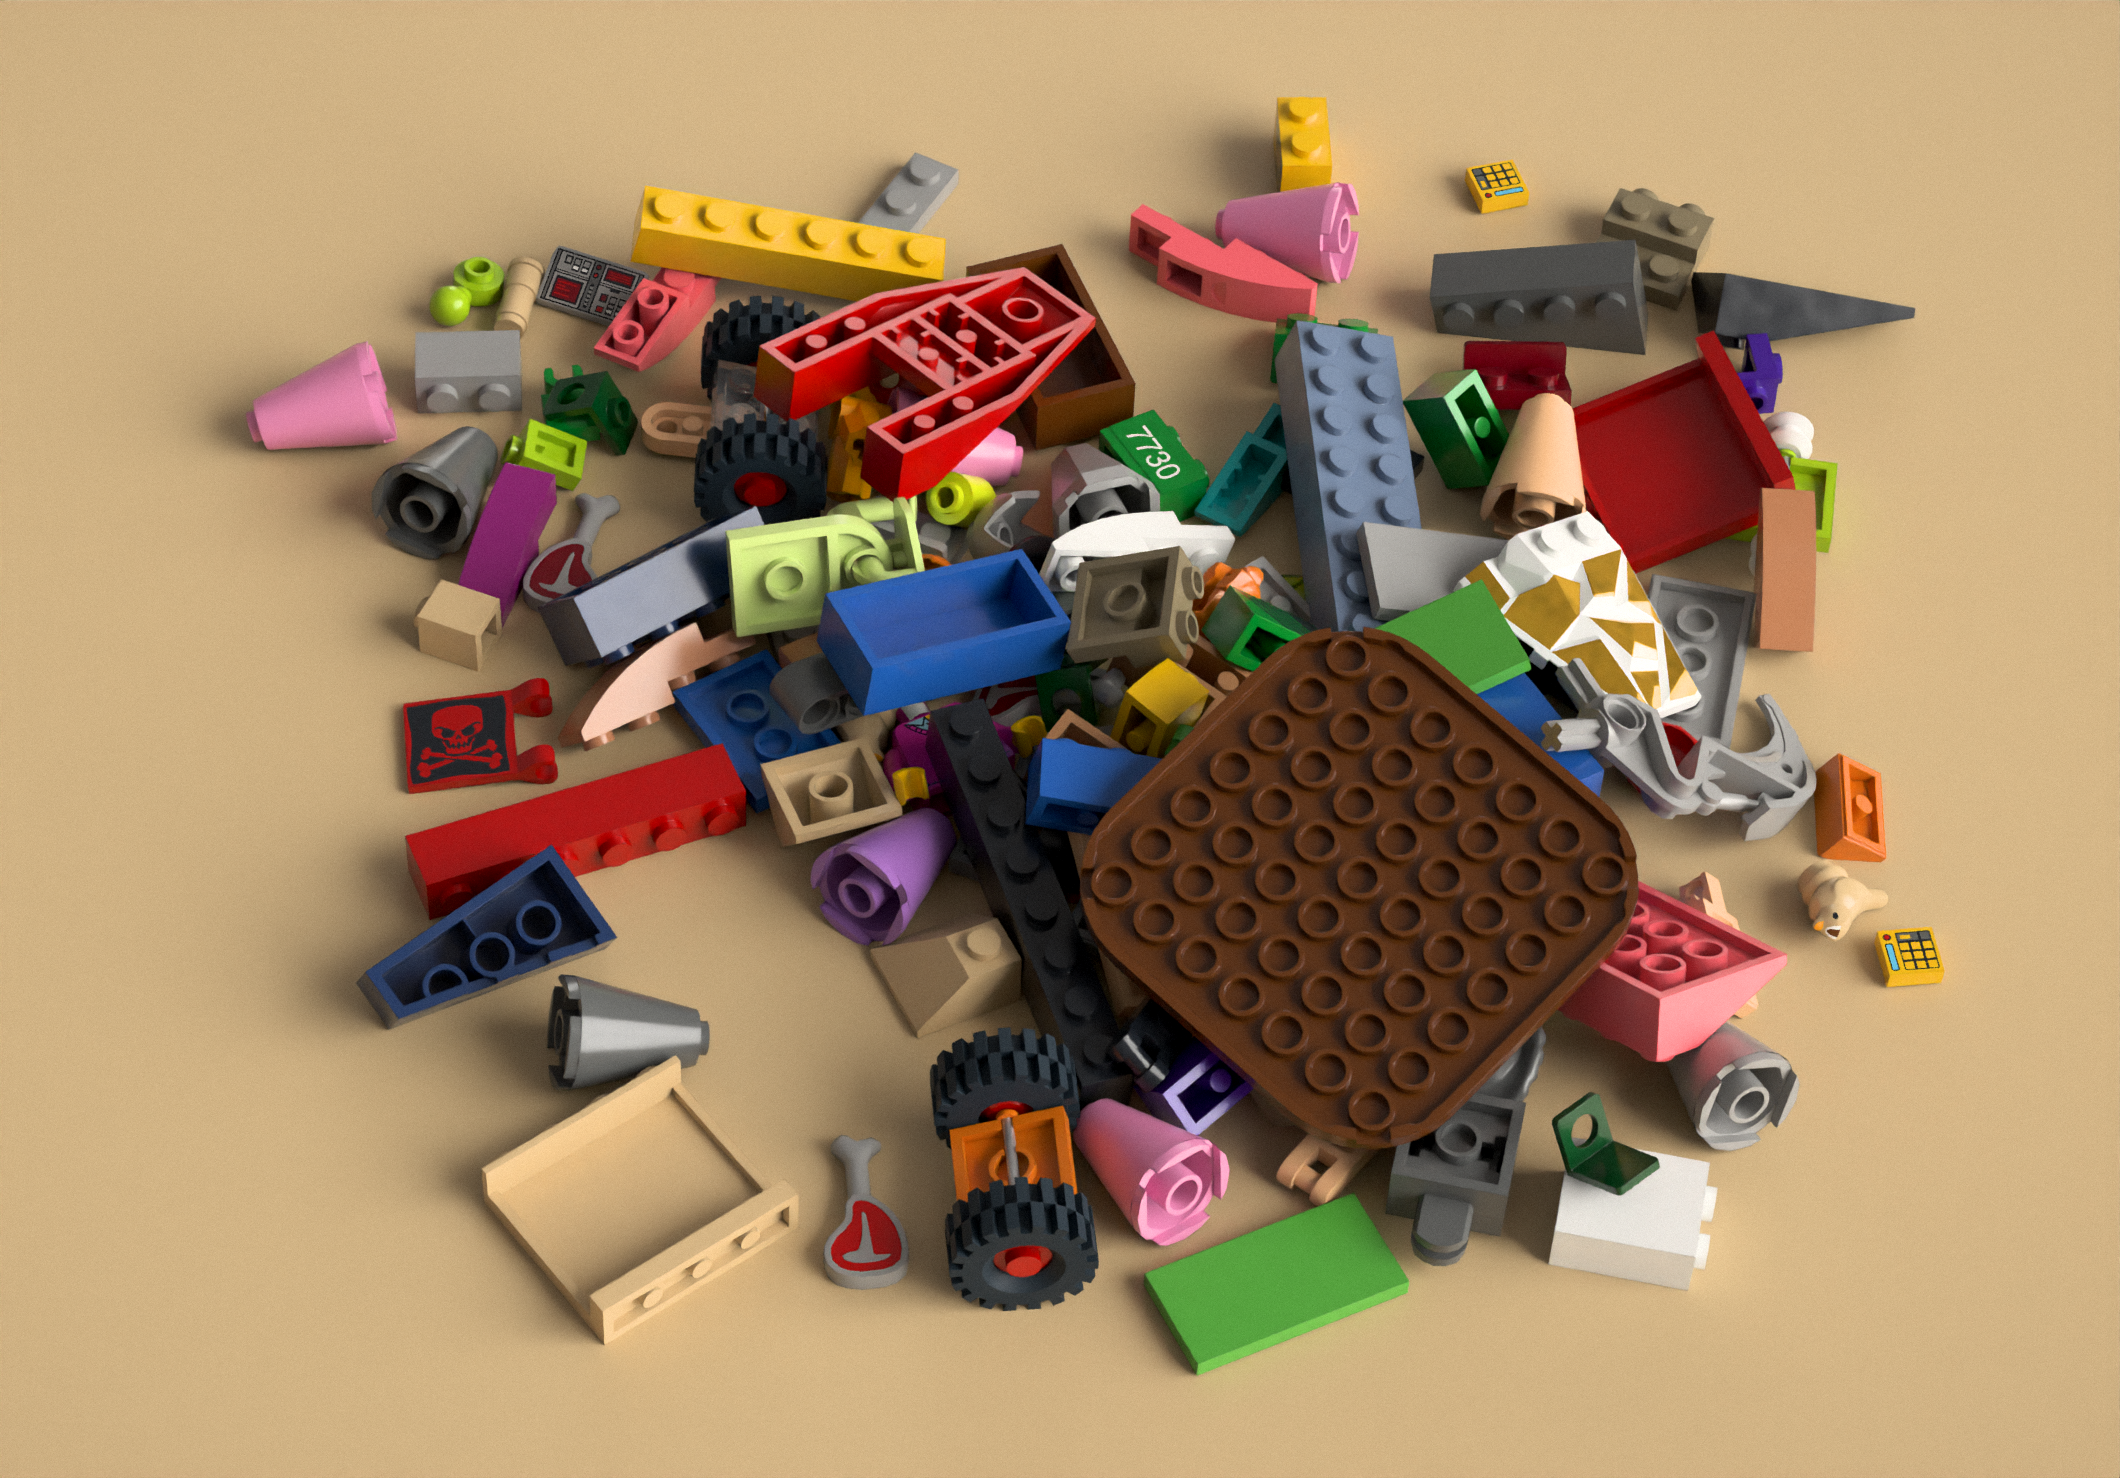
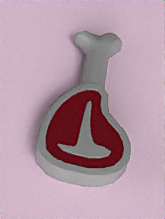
(568, 562)
(1020, 699)

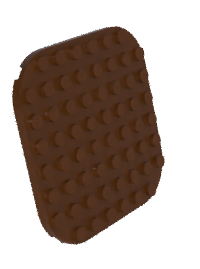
(1359, 886)

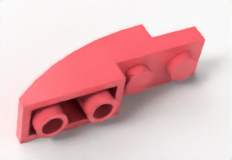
(1226, 279)
(657, 318)

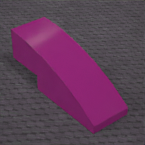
(509, 534)

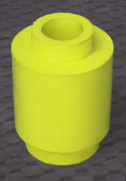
(958, 499)

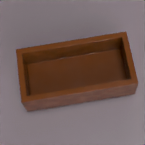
(1091, 383)

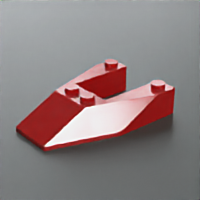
(961, 341)

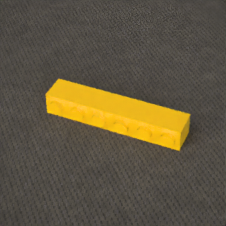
(780, 246)

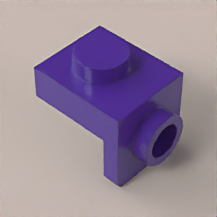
(1761, 372)

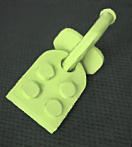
(788, 566)

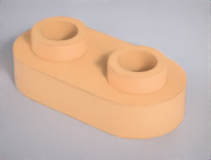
(675, 428)

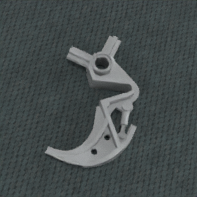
(1711, 777)

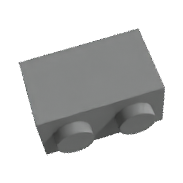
(468, 371)

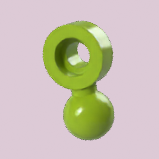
(474, 284)

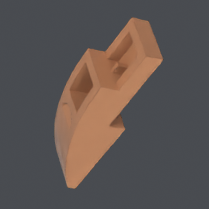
(644, 682)

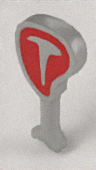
(870, 1243)

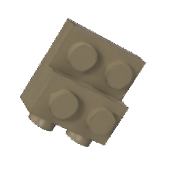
(1667, 240)
(1135, 607)

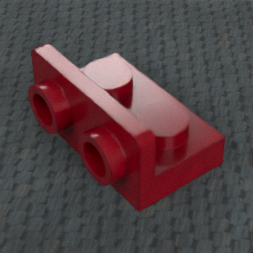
(1518, 370)

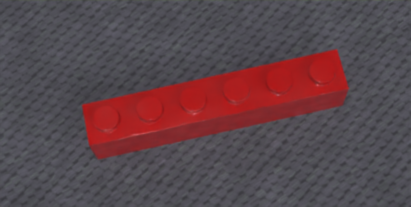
(587, 825)

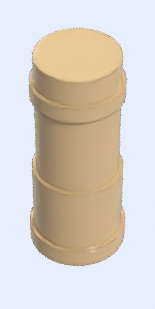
(519, 294)

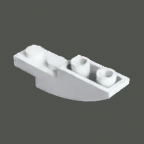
(1130, 535)

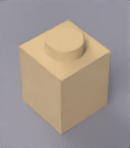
(458, 625)

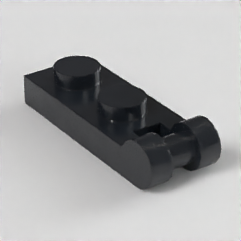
(1148, 1044)

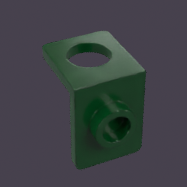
(603, 403)
(1072, 677)
(1600, 1158)

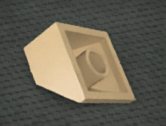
(951, 972)

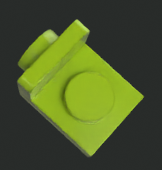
(548, 451)

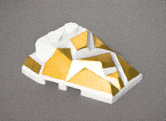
(1578, 598)

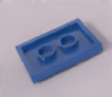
(741, 714)

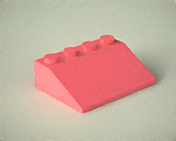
(1672, 979)

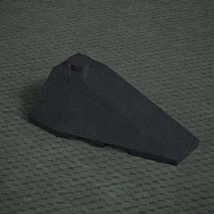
(1748, 305)

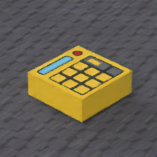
(1497, 186)
(1909, 956)

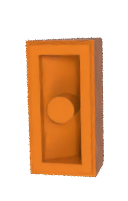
(1849, 811)

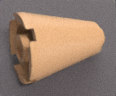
(1537, 471)

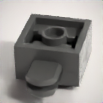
(1457, 1178)

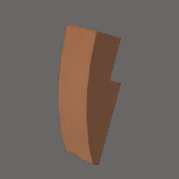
(1785, 570)

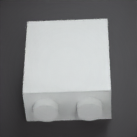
(1641, 1234)

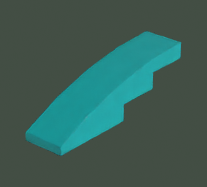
(1249, 477)

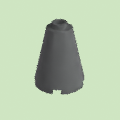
(436, 493)
(617, 1033)

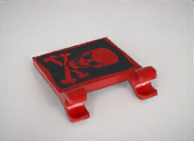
(474, 739)

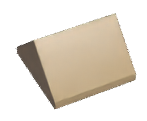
(828, 792)

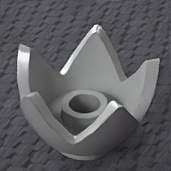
(1000, 524)

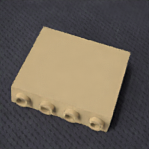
(636, 1201)

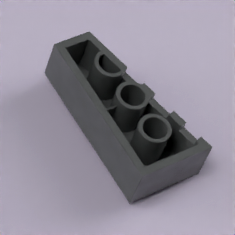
(1545, 293)

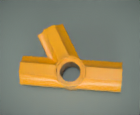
(848, 433)

